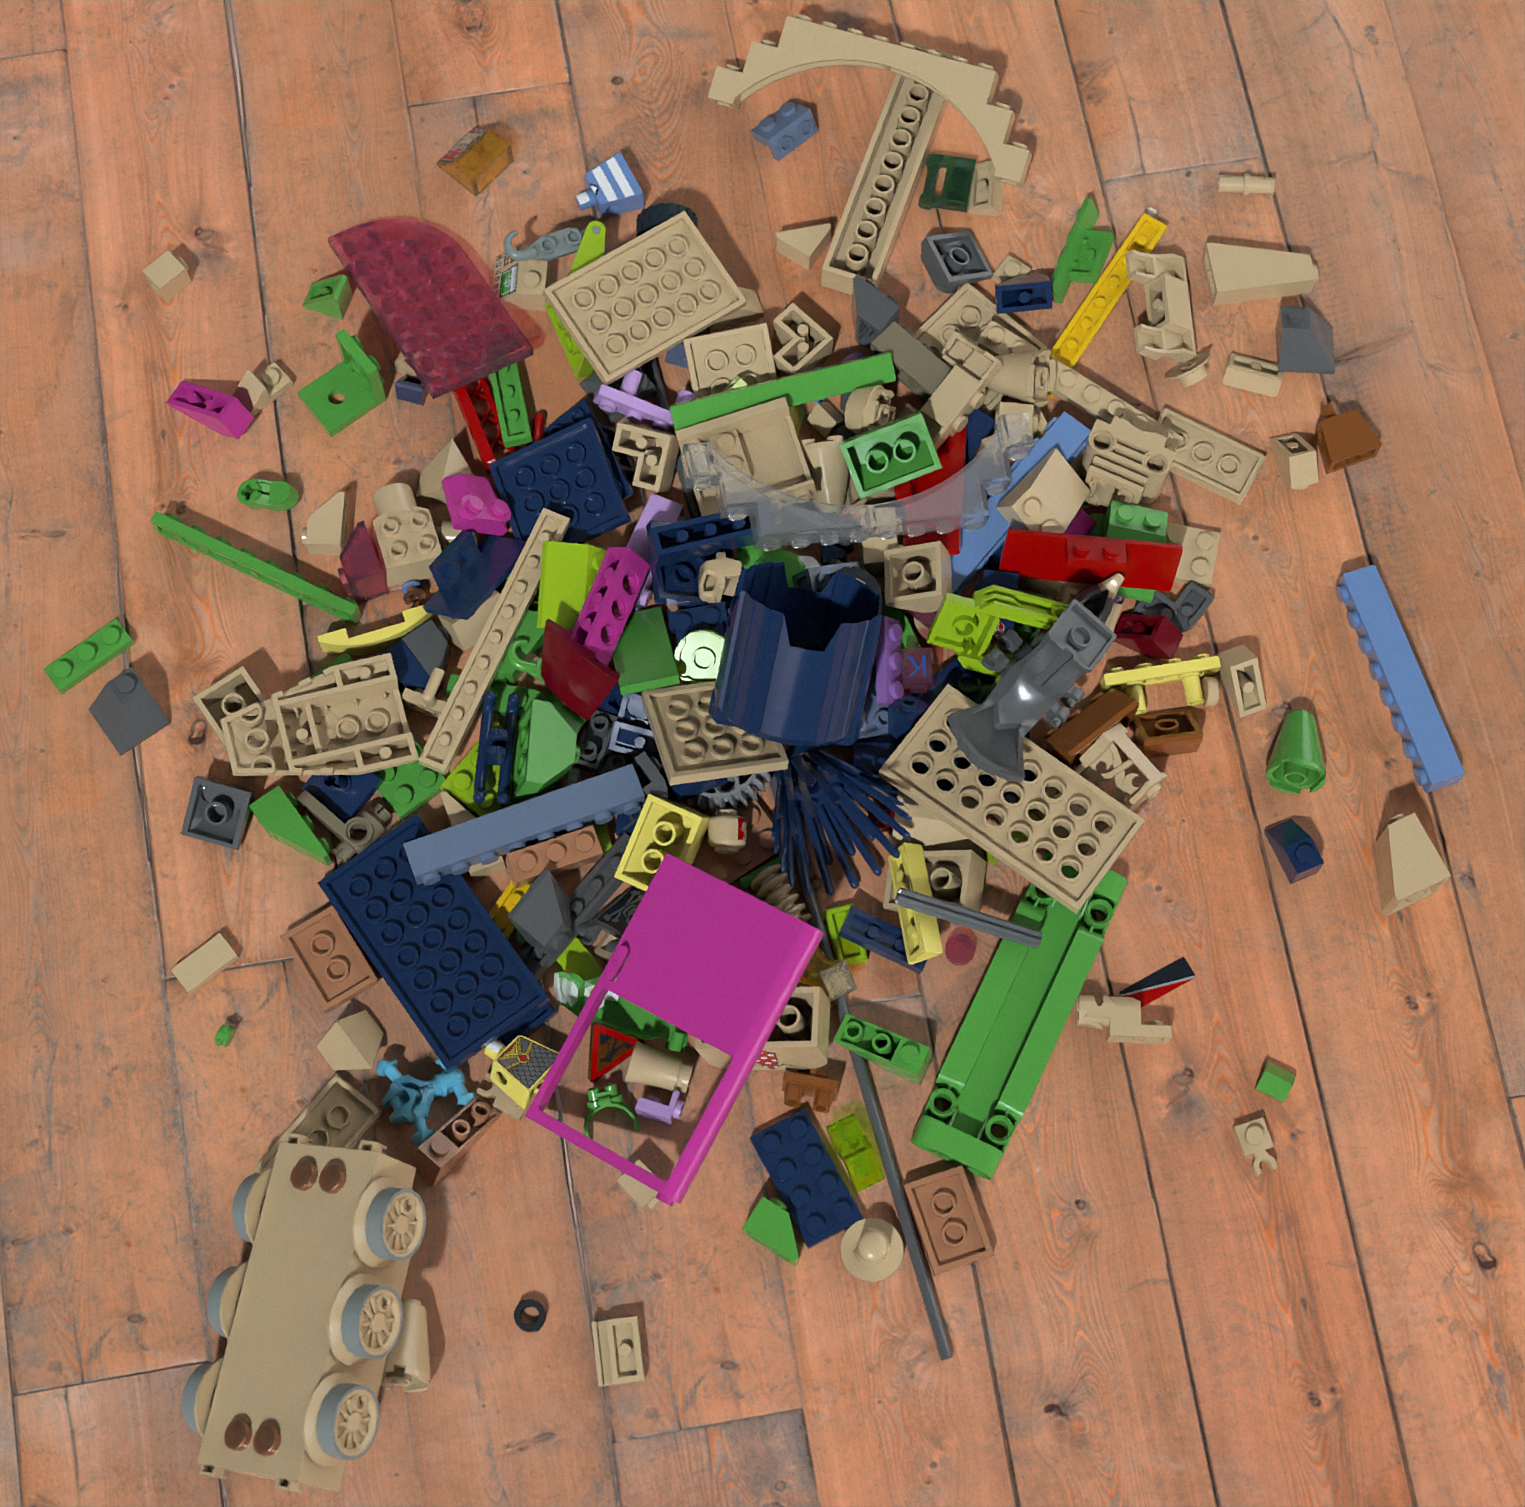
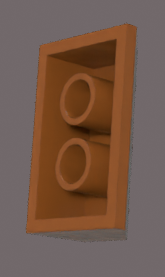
(1086, 726)

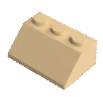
(930, 830)

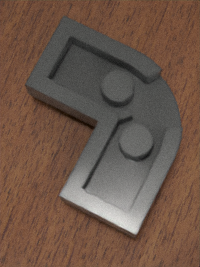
(1184, 612)

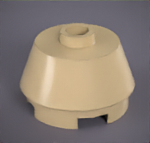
(869, 409)

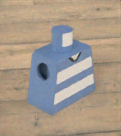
(611, 189)

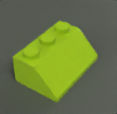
(566, 581)

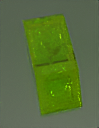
(856, 1152)

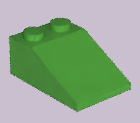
(1134, 523)

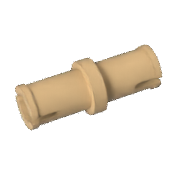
(1246, 184)

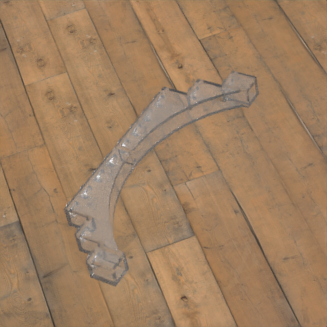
(788, 520)

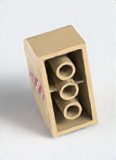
(797, 1039)

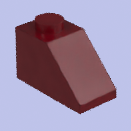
(1148, 635)

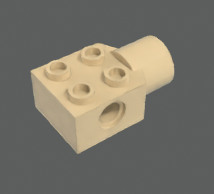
(403, 535)

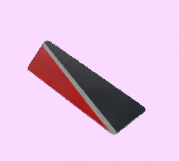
(1160, 982)

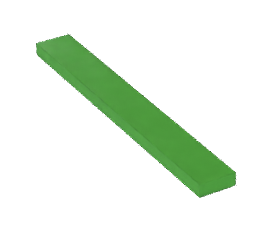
(795, 388)

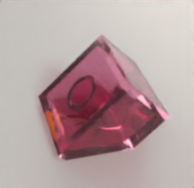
(360, 567)

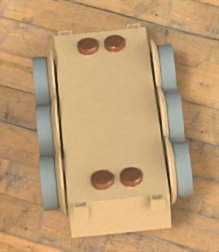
(306, 1315)

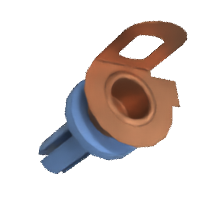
(413, 593)

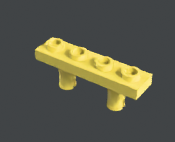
(1173, 670)

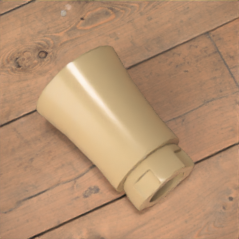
(658, 1069)

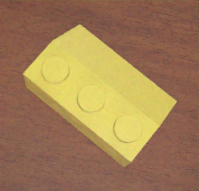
(661, 830)

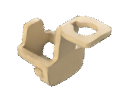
(718, 578)

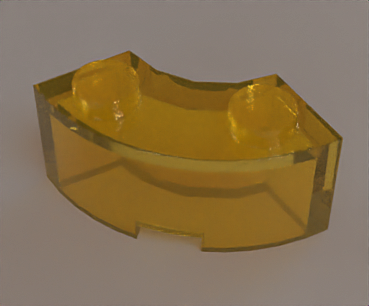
(829, 974)

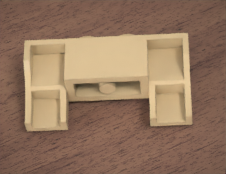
(1167, 306)
(959, 392)

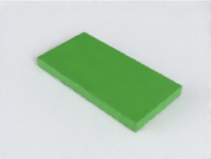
(644, 653)

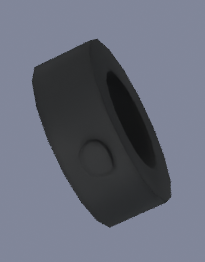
(525, 1304)

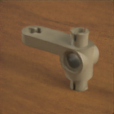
(365, 821)

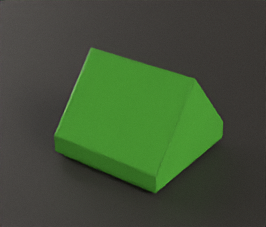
(1275, 1081)

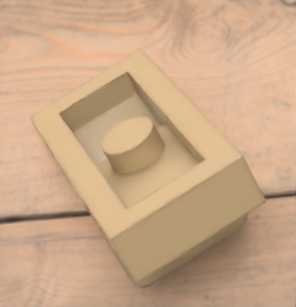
(261, 390)

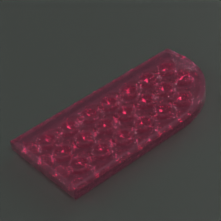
(431, 302)

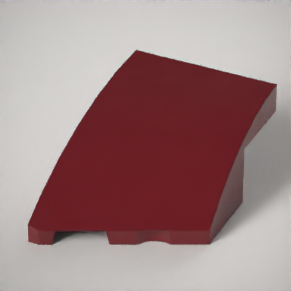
(573, 671)

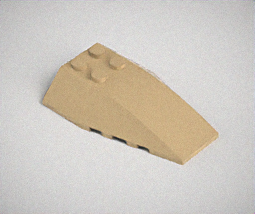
(326, 725)

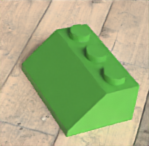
(890, 454)

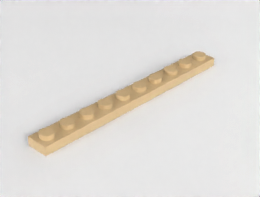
(491, 646)

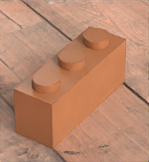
(554, 855)

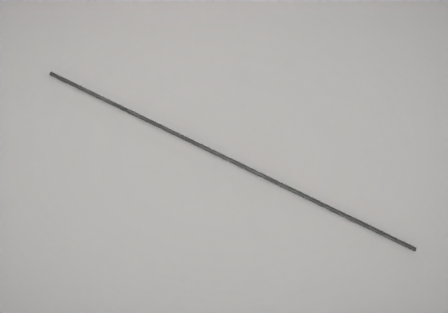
(842, 1008)

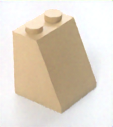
(1407, 864)

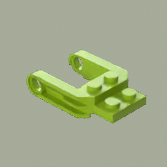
(970, 623)

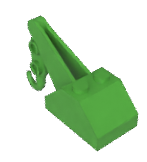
(543, 739)

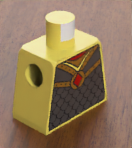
(520, 1067)

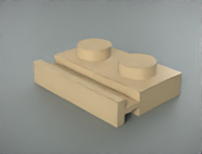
(618, 1351)

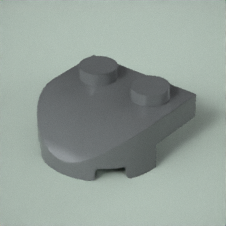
(651, 775)

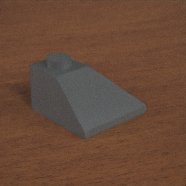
(1303, 342)
(127, 712)
(544, 916)

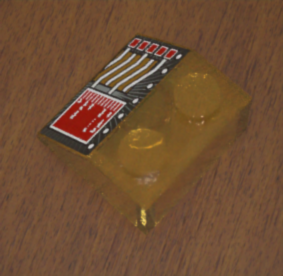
(477, 159)

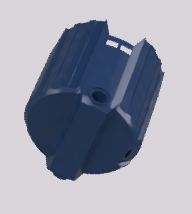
(790, 691)

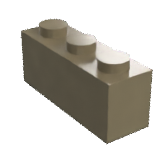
(913, 362)

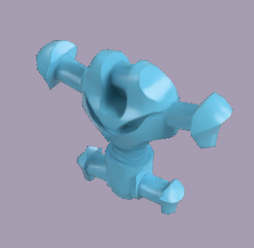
(414, 1097)

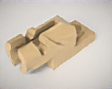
(1121, 1019)

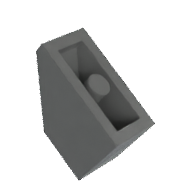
(430, 647)

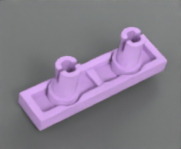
(633, 408)

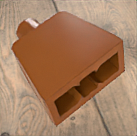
(1344, 438)

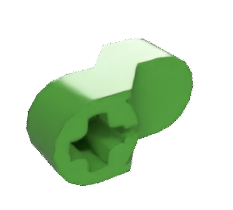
(267, 494)

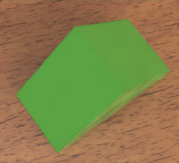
(329, 296)

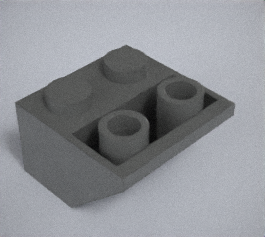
(871, 311)

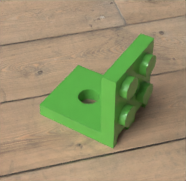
(354, 378)

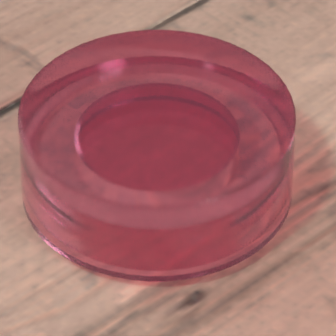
(960, 949)

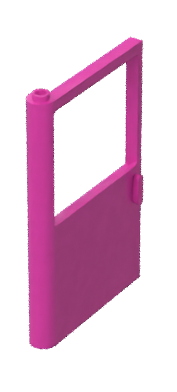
(708, 966)

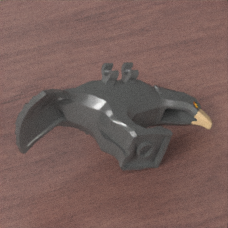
(1035, 681)

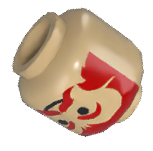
(727, 832)

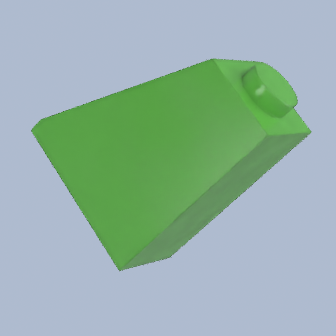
(527, 630)

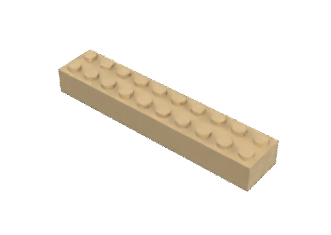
(884, 184)

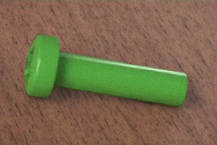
(747, 879)

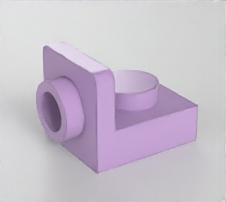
(654, 1108)

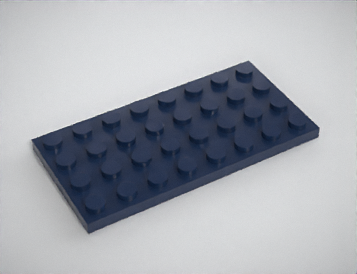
(434, 948)

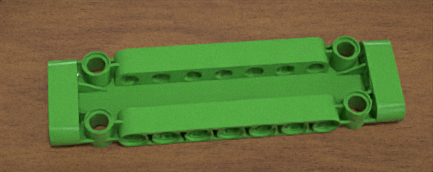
(1014, 1027)

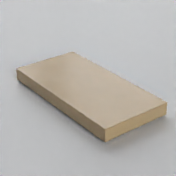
(1212, 458)
(333, 1119)

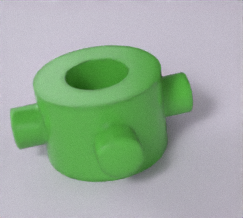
(224, 1035)

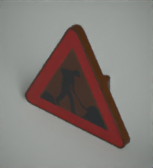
(608, 1049)

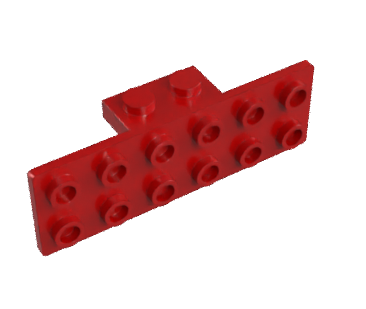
(952, 459)
(1090, 559)

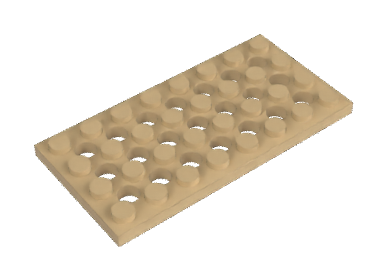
(1015, 817)

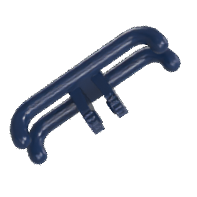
(496, 748)

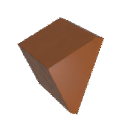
(1167, 733)

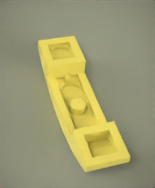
(374, 641)

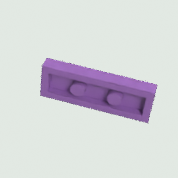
(889, 663)

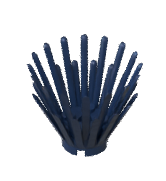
(815, 787)

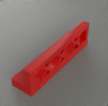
(475, 427)

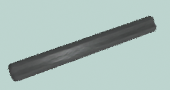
(968, 917)

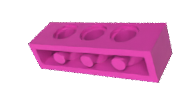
(610, 602)

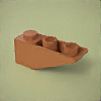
(454, 1140)

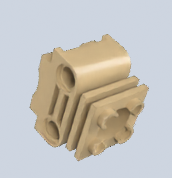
(1125, 464)

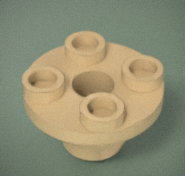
(872, 1250)

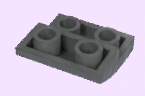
(594, 746)

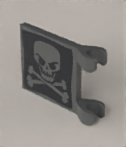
(613, 919)

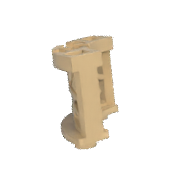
(1105, 751)

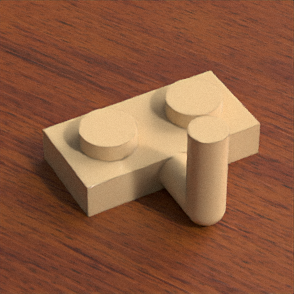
(424, 700)

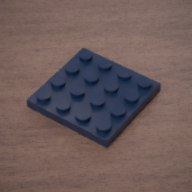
(565, 476)

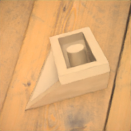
(445, 464)
(352, 1042)

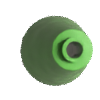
(1297, 755)

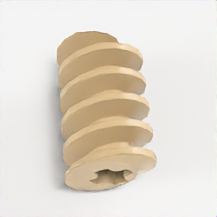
(776, 894)

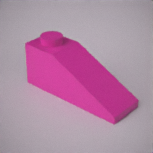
(211, 408)

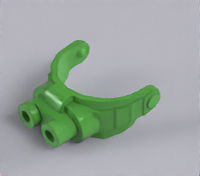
(606, 1098)

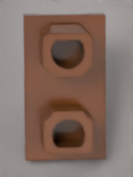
(810, 1083)

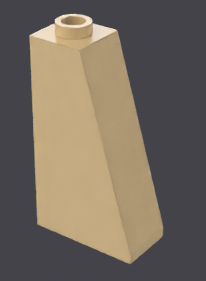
(1255, 273)

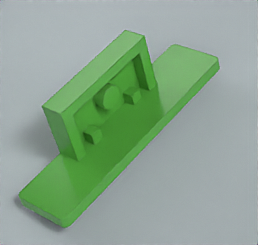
(1082, 254)

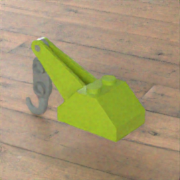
(589, 247)

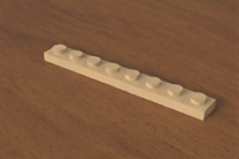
(1076, 388)

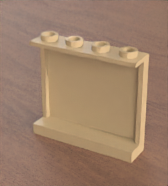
(768, 446)

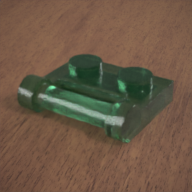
(956, 183)

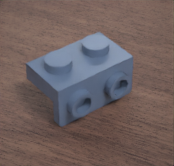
(785, 129)

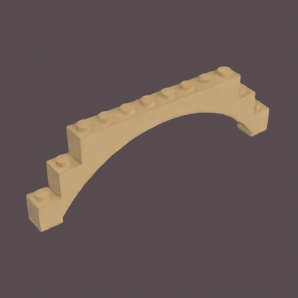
(815, 46)

